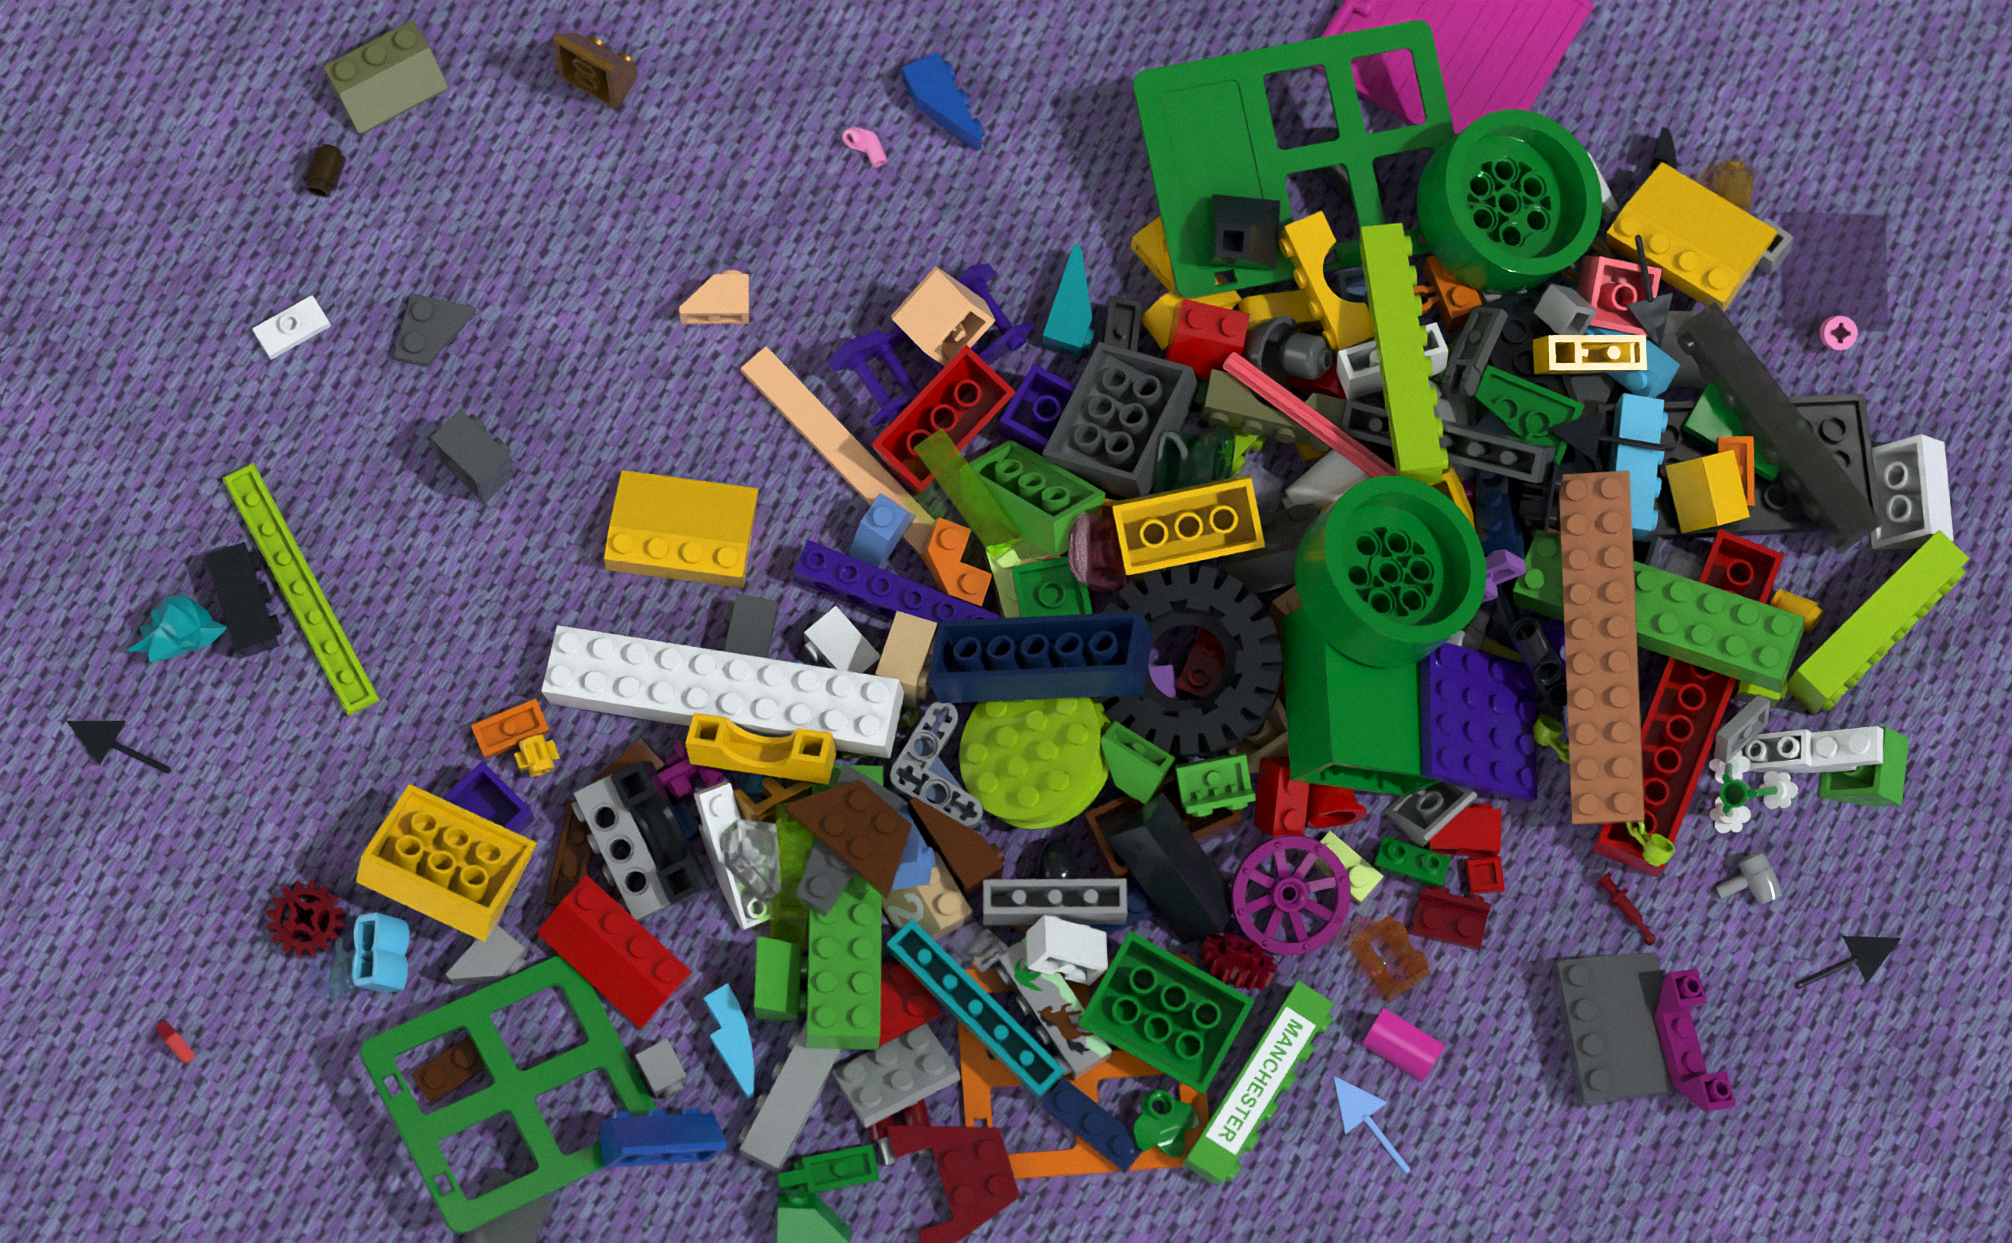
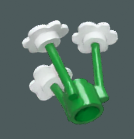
(1735, 792)

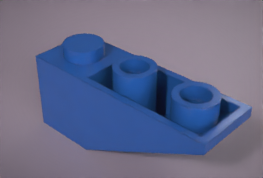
(936, 96)

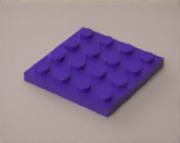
(1478, 722)

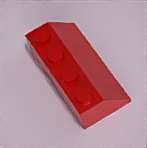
(958, 400)
(613, 952)

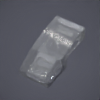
(977, 946)

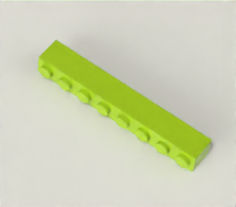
(1401, 353)

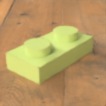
(1361, 874)

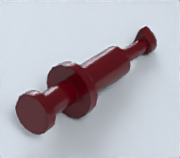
(1625, 906)

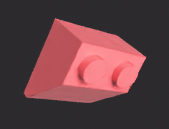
(1610, 286)

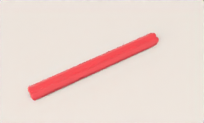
(1307, 417)

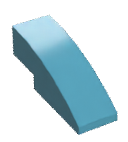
(732, 1038)

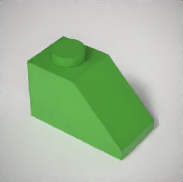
(1134, 762)

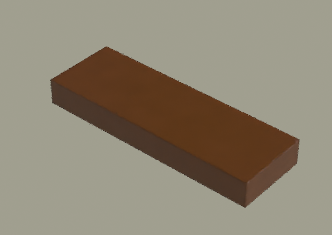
(571, 858)

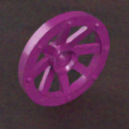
(1297, 898)

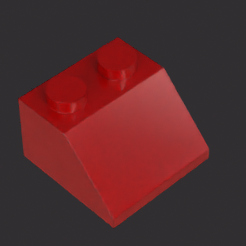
(1205, 336)

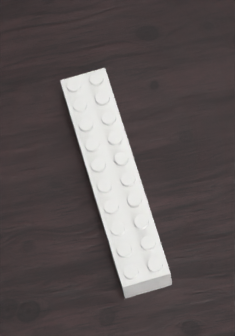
(754, 692)

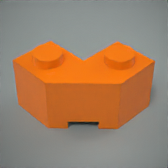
(943, 556)

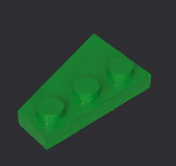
(1527, 408)

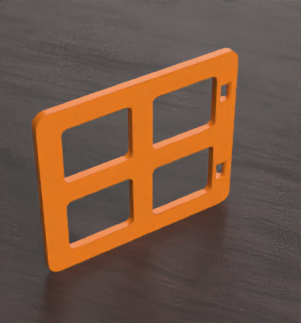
(983, 1074)

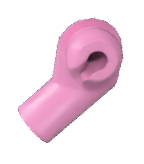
(866, 142)

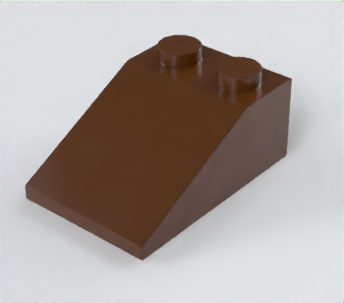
(960, 848)

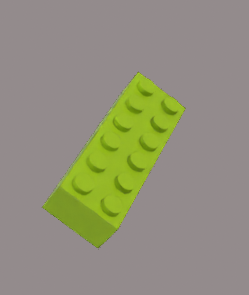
(1871, 629)

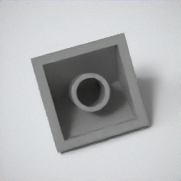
(1429, 810)

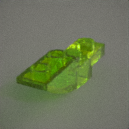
(787, 913)

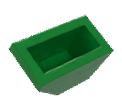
(808, 1219)

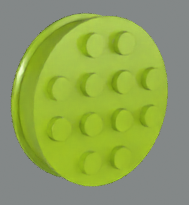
(1035, 758)

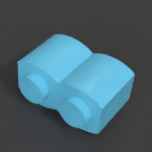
(380, 953)

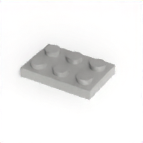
(896, 1075)

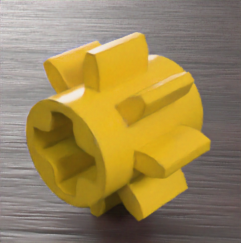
(536, 756)

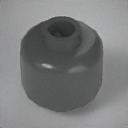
(1305, 356)

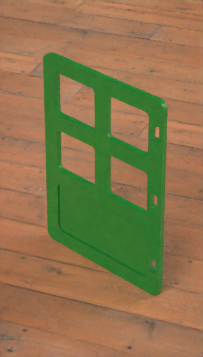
(1214, 134)

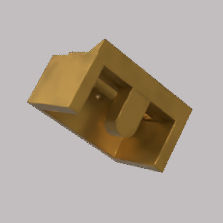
(766, 810)

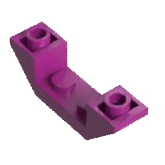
(1680, 1044)

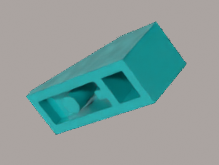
(1071, 315)

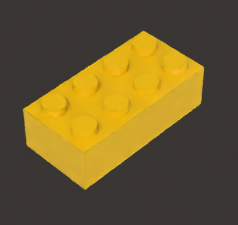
(1188, 524)

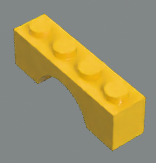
(1307, 245)
(723, 745)

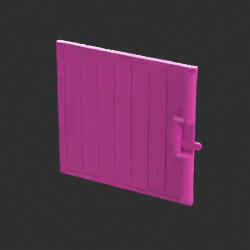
(1487, 51)

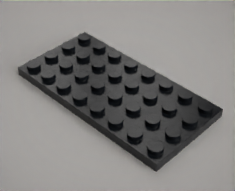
(1835, 419)

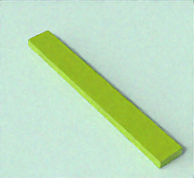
(301, 589)

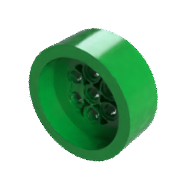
(1528, 154)
(1426, 538)

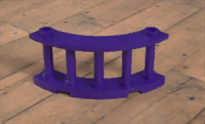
(864, 348)

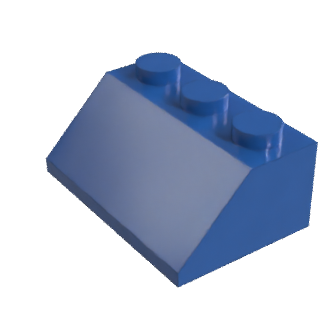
(660, 1138)

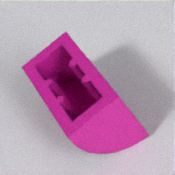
(1403, 1044)

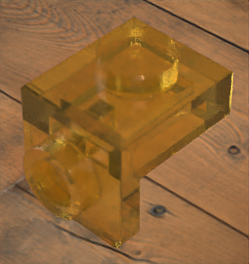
(1735, 183)

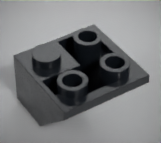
(1243, 231)

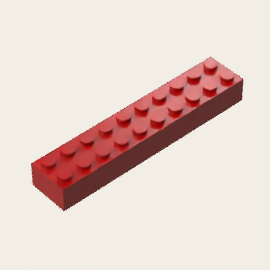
(1687, 710)

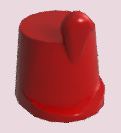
(1332, 807)

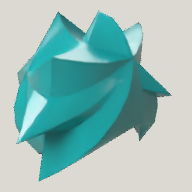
(177, 628)

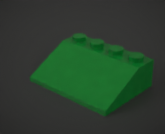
(1166, 1012)

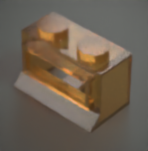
(1397, 939)

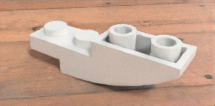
(1815, 752)
(718, 812)

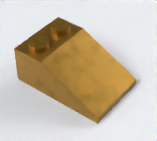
(594, 68)

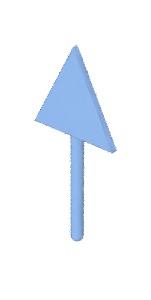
(1357, 1107)

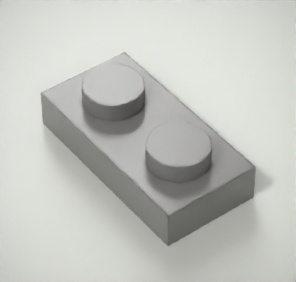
(1742, 728)

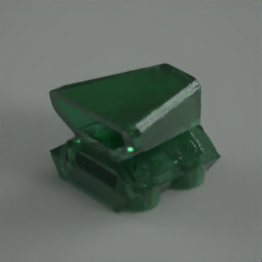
(1193, 458)

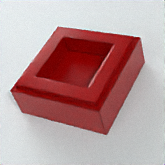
(1484, 875)

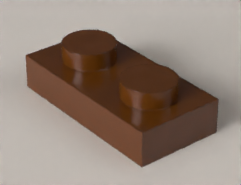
(449, 1070)

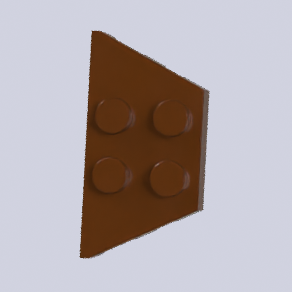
(857, 830)

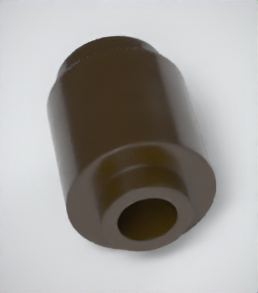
(324, 170)

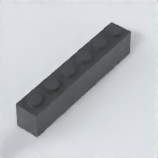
(1463, 443)

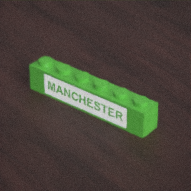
(1258, 1084)

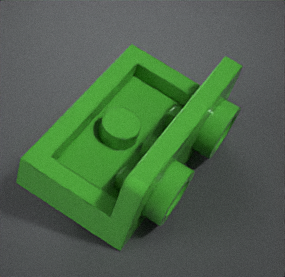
(1214, 784)

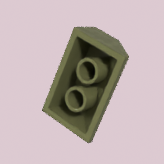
(385, 77)

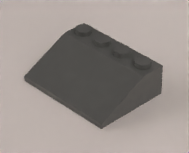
(1118, 418)
(1611, 1027)

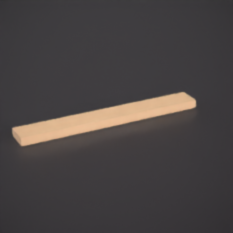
(833, 440)

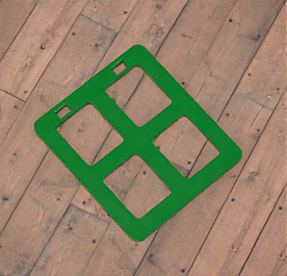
(511, 1090)

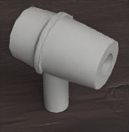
(1756, 875)

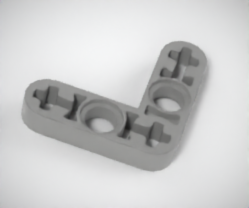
(921, 767)

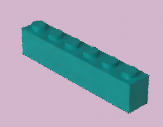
(975, 1009)

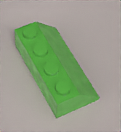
(1036, 494)

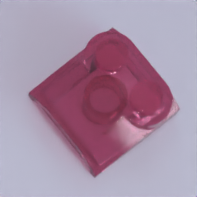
(1096, 554)

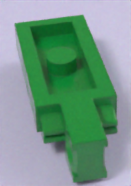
(832, 1171)

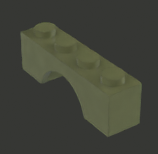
(1232, 404)

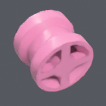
(1831, 332)

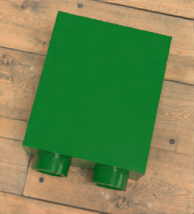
(1348, 718)

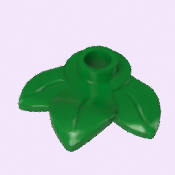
(1168, 1127)

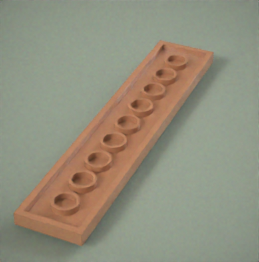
(1601, 648)

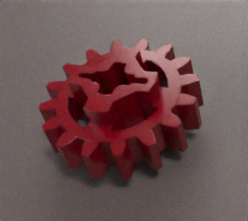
(316, 911)
(1238, 961)

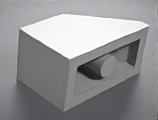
(489, 960)

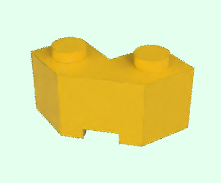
(1160, 314)

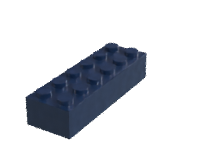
(1040, 657)

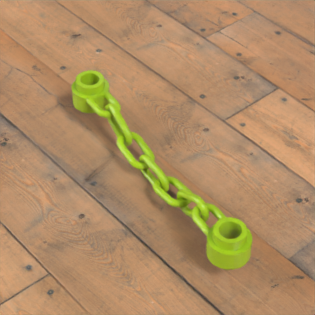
(1657, 848)

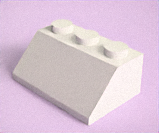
(1911, 493)

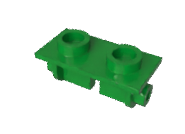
(1413, 861)

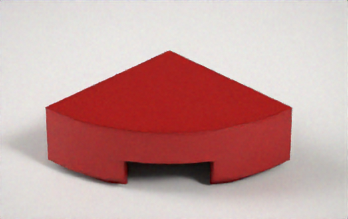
(175, 1042)

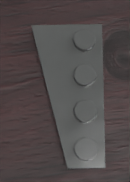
(825, 873)

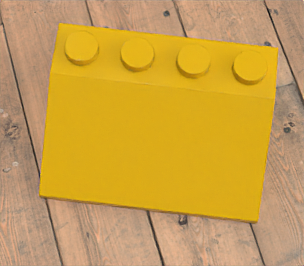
(1692, 236)
(681, 529)
(445, 862)

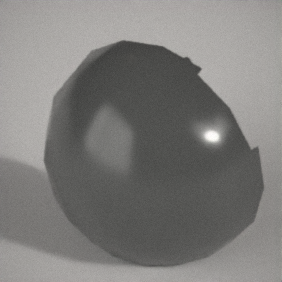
(1263, 347)

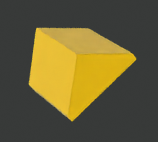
(1707, 491)

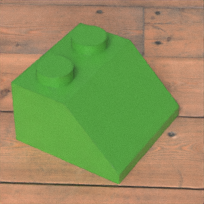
(1871, 784)
(778, 981)

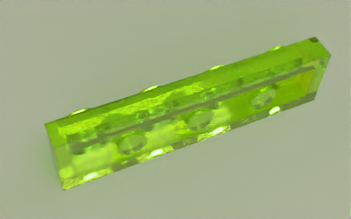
(968, 494)

